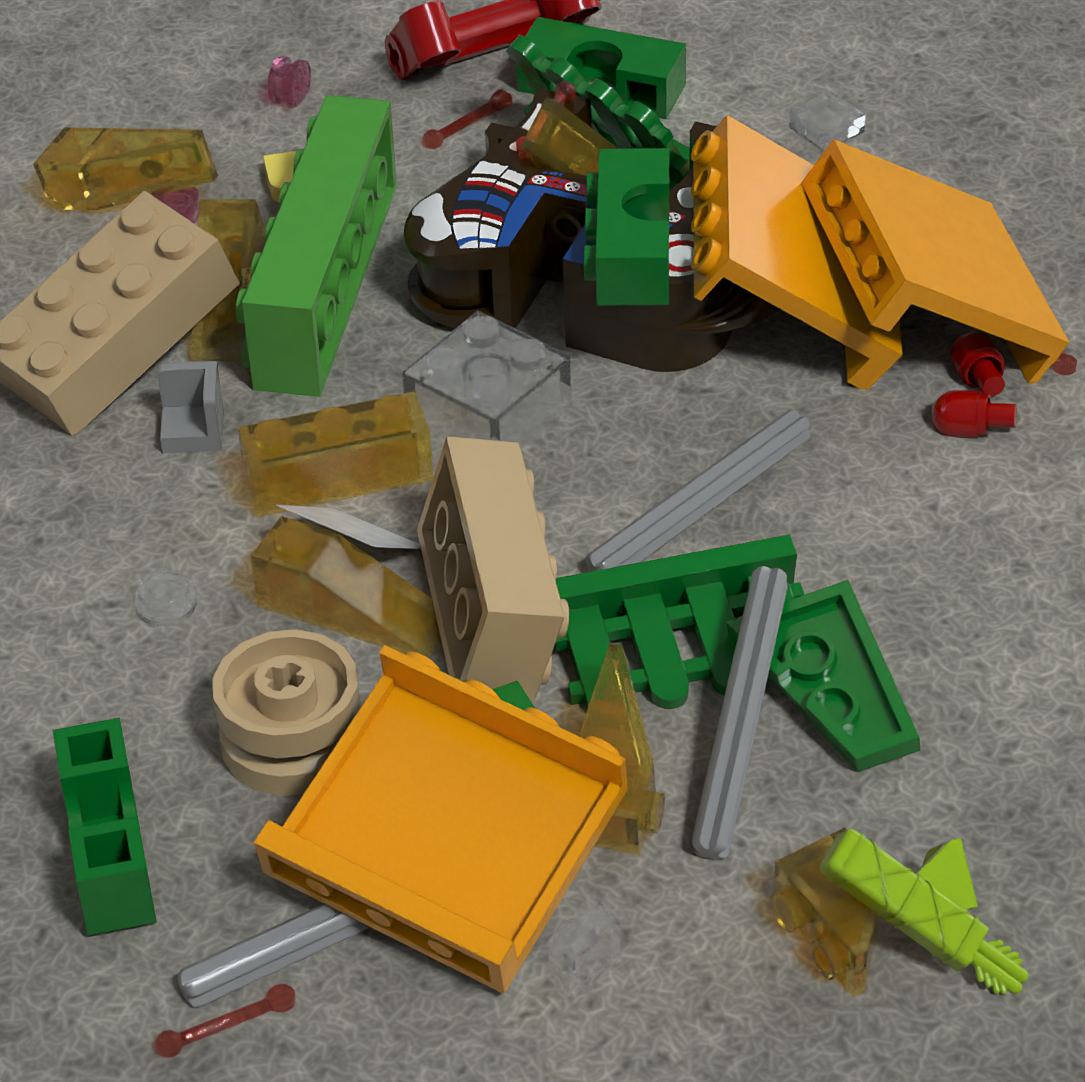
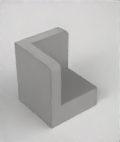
(191, 407)

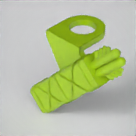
(926, 904)

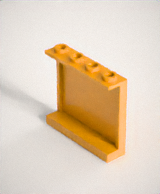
(766, 237)
(930, 248)
(448, 819)

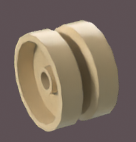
(283, 708)

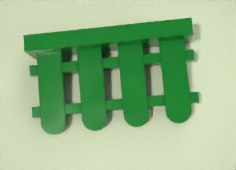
(619, 124)
(662, 595)

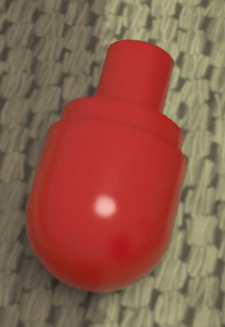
(981, 356)
(969, 413)

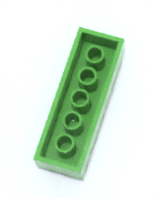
(318, 247)

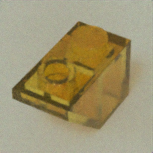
(827, 917)

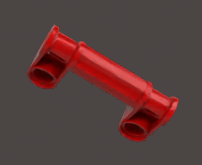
(431, 38)

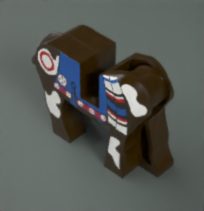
(511, 227)

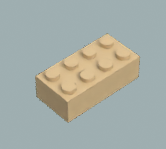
(111, 312)
(491, 566)

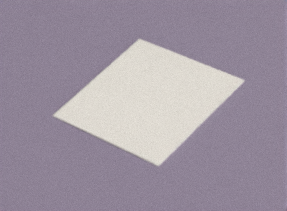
(352, 527)

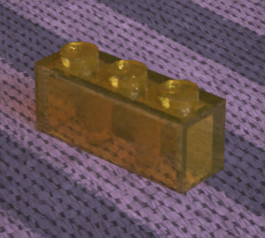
(336, 453)

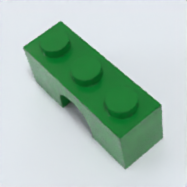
(638, 65)
(629, 226)
(103, 827)

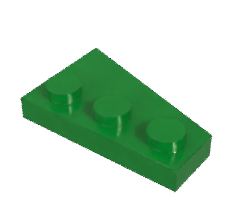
(839, 677)

